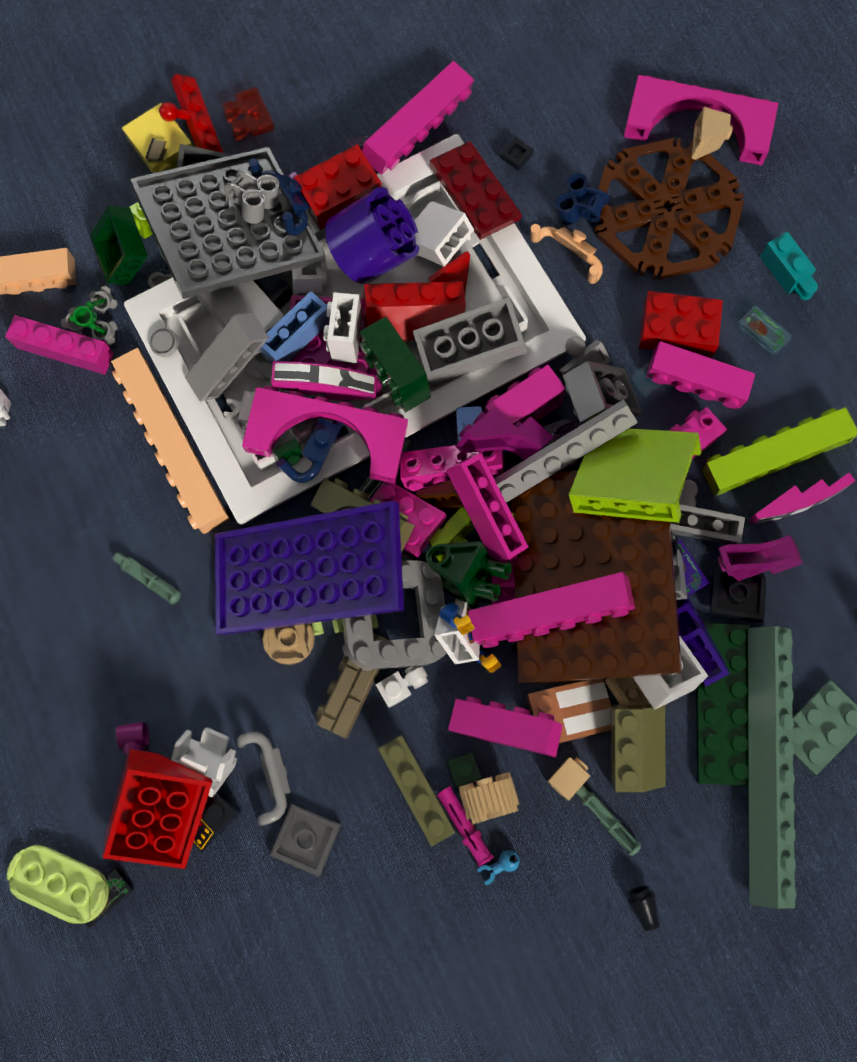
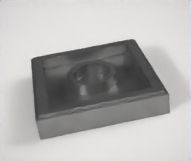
(305, 840)

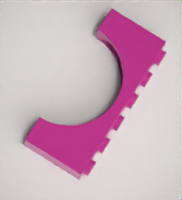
(750, 117)
(277, 412)

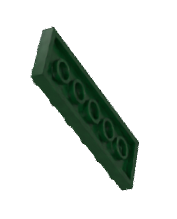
(723, 713)

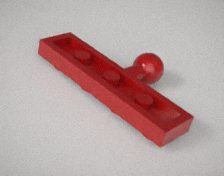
(193, 111)

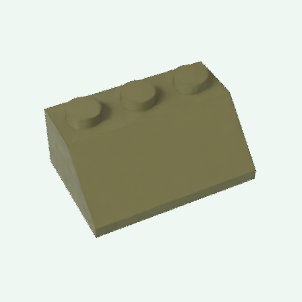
(637, 748)

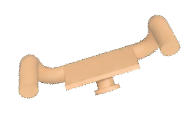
(573, 241)

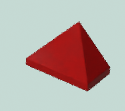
(454, 271)

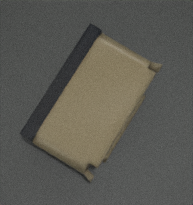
(156, 151)

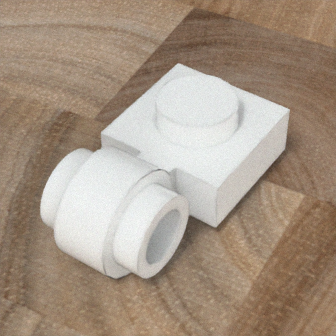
(395, 688)

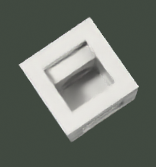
(308, 279)

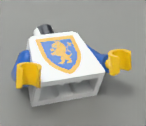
(455, 636)

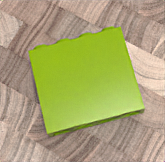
(636, 475)

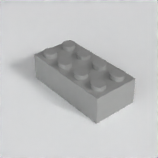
(470, 341)

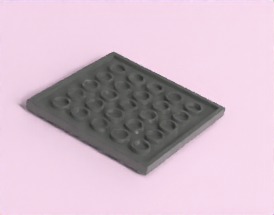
(205, 233)

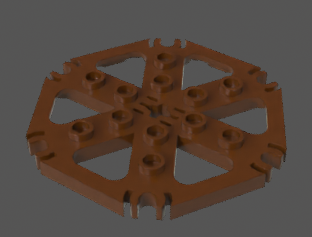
(681, 218)

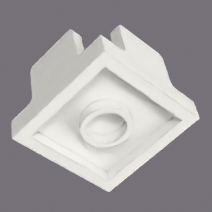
(206, 756)

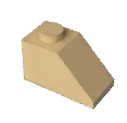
(710, 132)

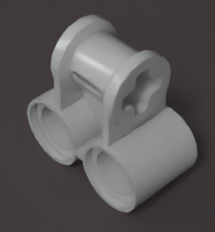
(253, 194)

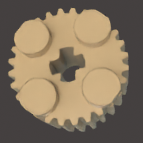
(489, 798)

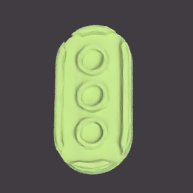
(57, 884)

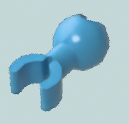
(504, 863)

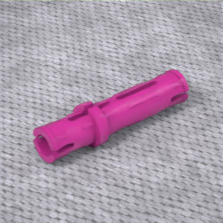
(470, 835)

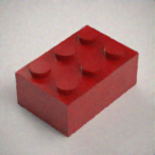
(337, 184)
(681, 322)

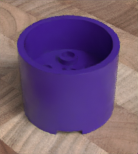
(372, 236)

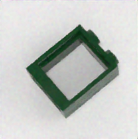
(119, 225)

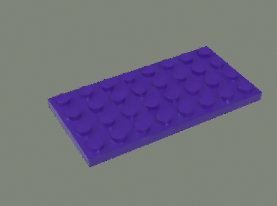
(309, 570)

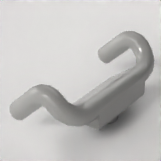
(274, 773)

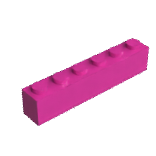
(417, 118)
(552, 609)

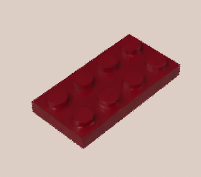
(475, 190)

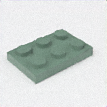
(823, 727)

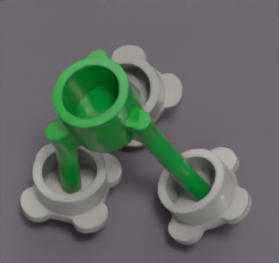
(86, 317)

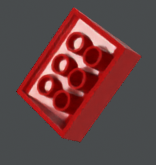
(156, 811)

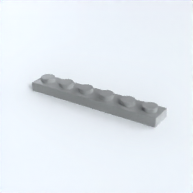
(565, 450)

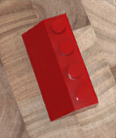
(412, 304)

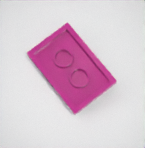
(421, 514)

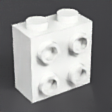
(441, 232)
(344, 327)

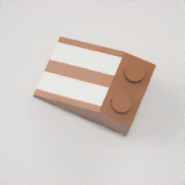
(578, 706)

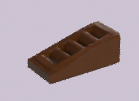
(444, 495)

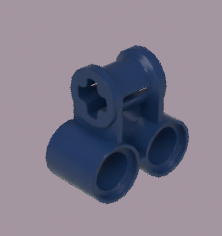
(582, 202)

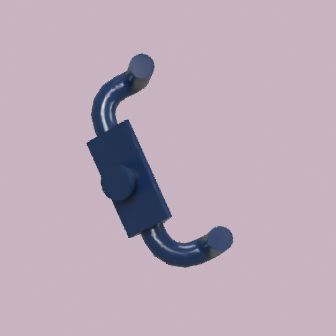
(291, 190)
(315, 450)

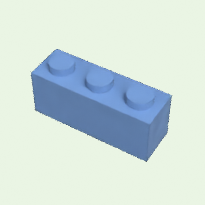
(296, 329)

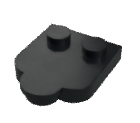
(738, 598)

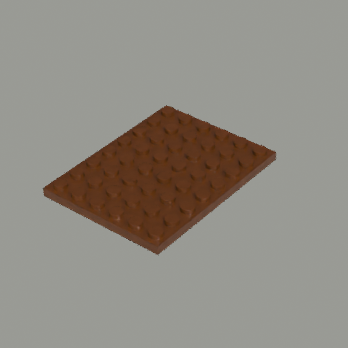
(583, 547)

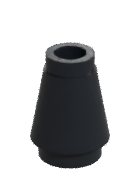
(644, 905)

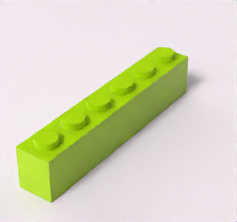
(779, 451)

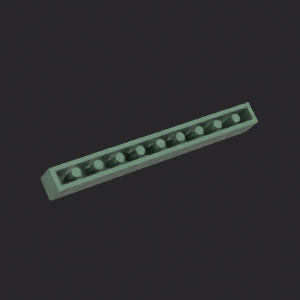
(771, 768)

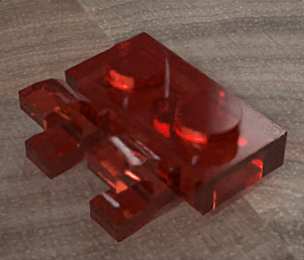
(256, 115)

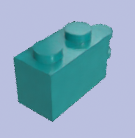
(790, 266)

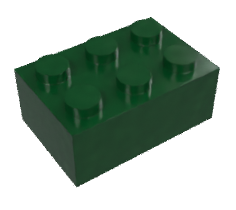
(394, 364)

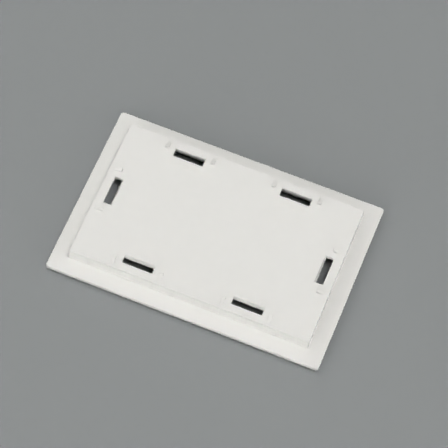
(254, 481)

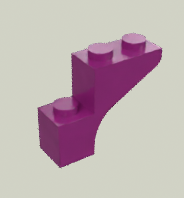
(496, 432)
(752, 559)

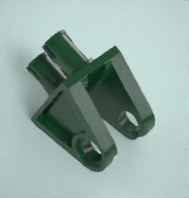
(468, 571)

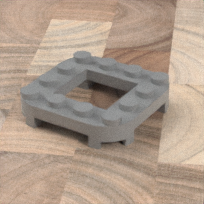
(397, 653)

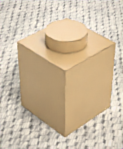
(569, 777)

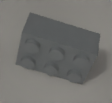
(597, 388)

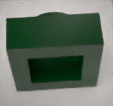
(289, 451)
(464, 769)

